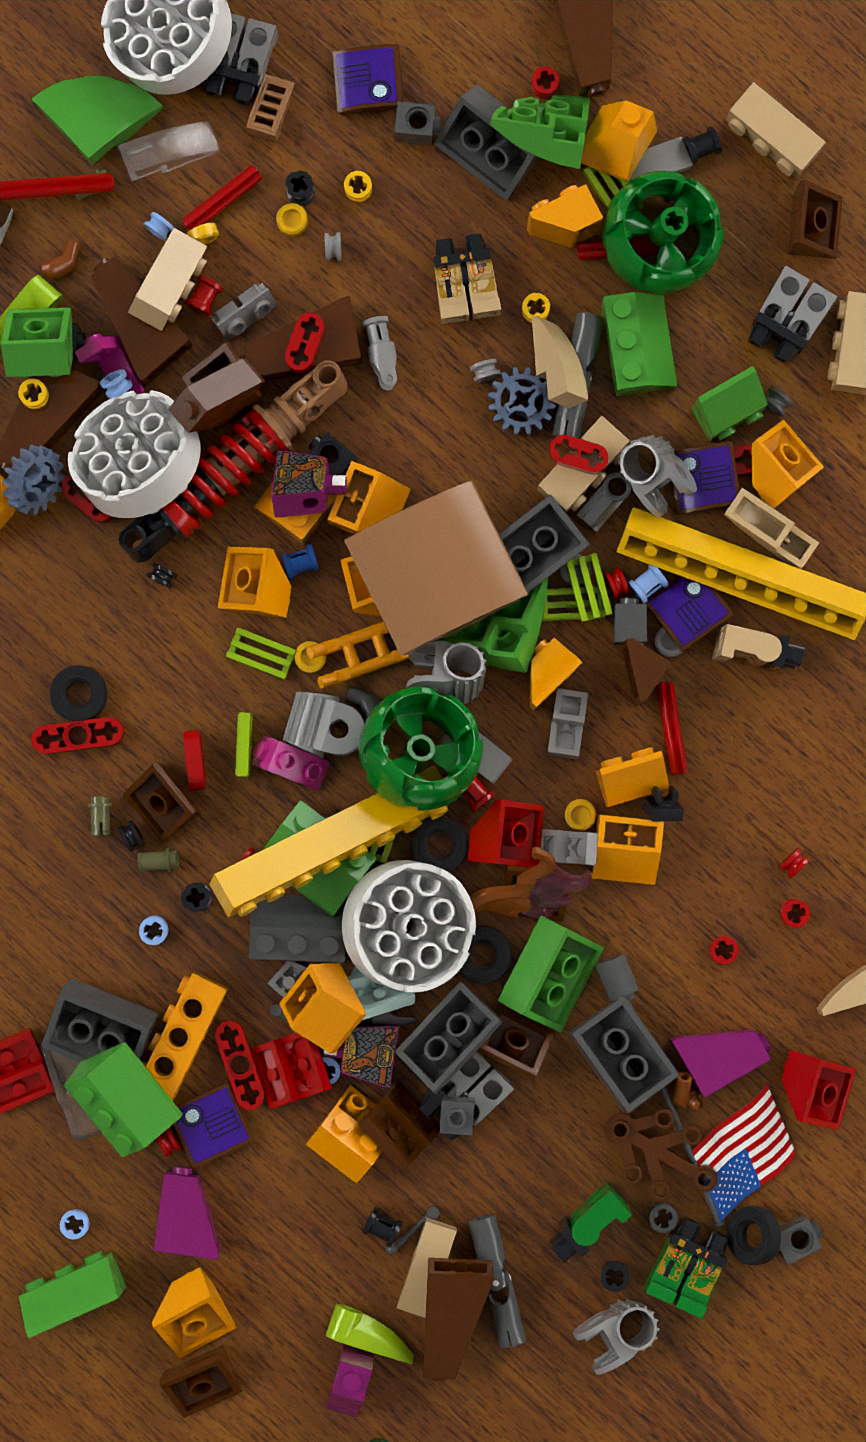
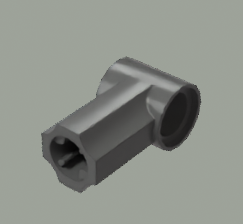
(603, 503)

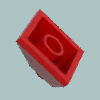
(507, 834)
(817, 1088)

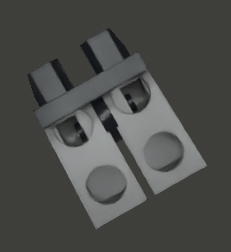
(244, 60)
(782, 322)
(487, 1092)

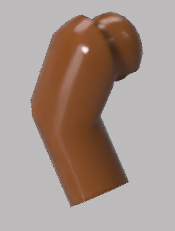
(62, 264)
(685, 1095)

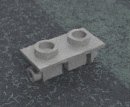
(256, 305)

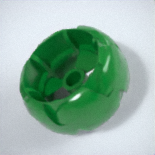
(691, 206)
(395, 778)

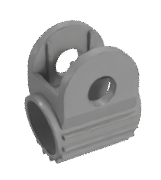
(668, 468)
(448, 659)
(312, 722)
(608, 1326)

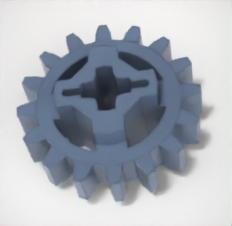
(513, 390)
(33, 479)

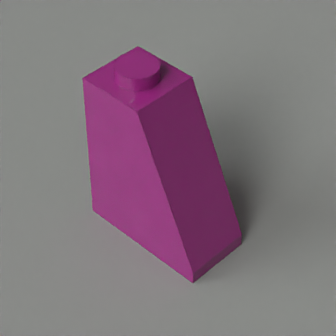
(720, 1056)
(185, 1217)
(350, 1381)

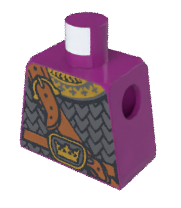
(303, 484)
(369, 1053)

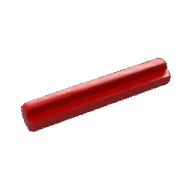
(222, 198)
(594, 249)
(671, 728)

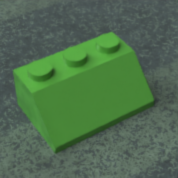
(638, 343)
(329, 889)
(550, 974)
(122, 1099)
(70, 1292)

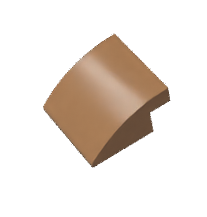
(436, 567)

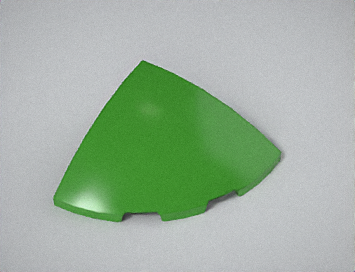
(96, 112)
(546, 129)
(508, 634)

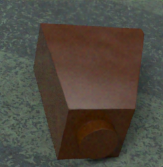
(216, 397)

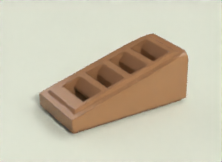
(261, 130)

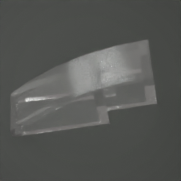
(168, 149)
(60, 1070)

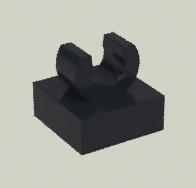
(663, 808)

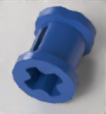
(300, 562)

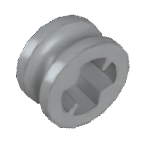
(333, 246)
(485, 371)

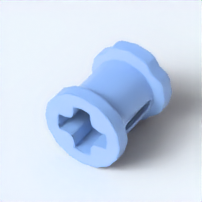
(647, 583)

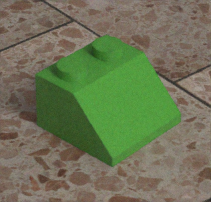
(37, 342)
(730, 404)

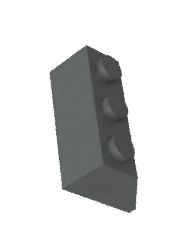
(481, 148)
(542, 542)
(296, 931)
(95, 1021)
(448, 1037)
(623, 1054)

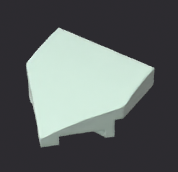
(376, 997)

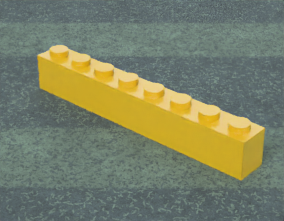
(743, 573)
(316, 850)

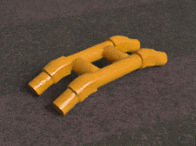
(355, 668)

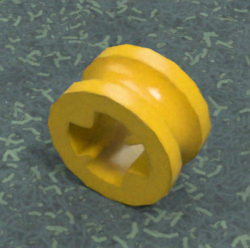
(352, 177)
(534, 298)
(24, 391)

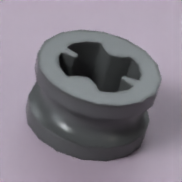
(777, 401)
(653, 1213)

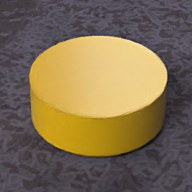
(292, 219)
(204, 233)
(304, 662)
(580, 814)

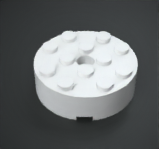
(166, 42)
(133, 455)
(378, 918)

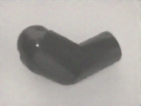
(362, 698)

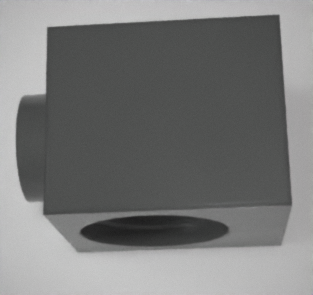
(409, 111)
(629, 621)
(457, 1115)
(792, 1253)

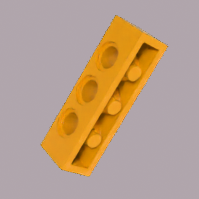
(210, 996)

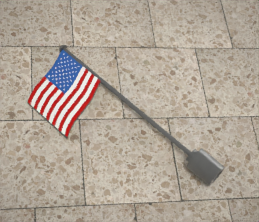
(743, 1147)

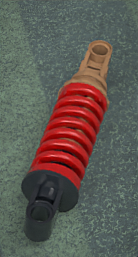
(238, 456)

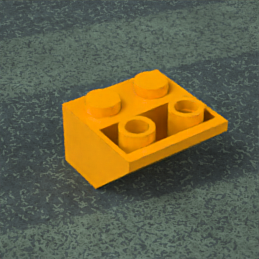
(566, 219)
(368, 499)
(632, 778)
(628, 849)
(323, 1006)
(343, 1140)

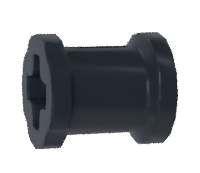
(703, 144)
(297, 179)
(204, 903)
(382, 1227)

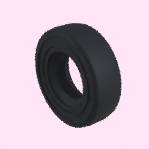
(73, 674)
(449, 827)
(502, 960)
(769, 1230)

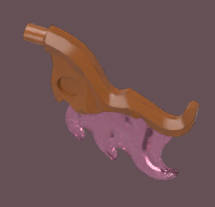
(534, 890)

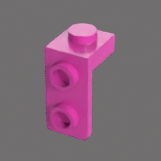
(111, 357)
(290, 762)

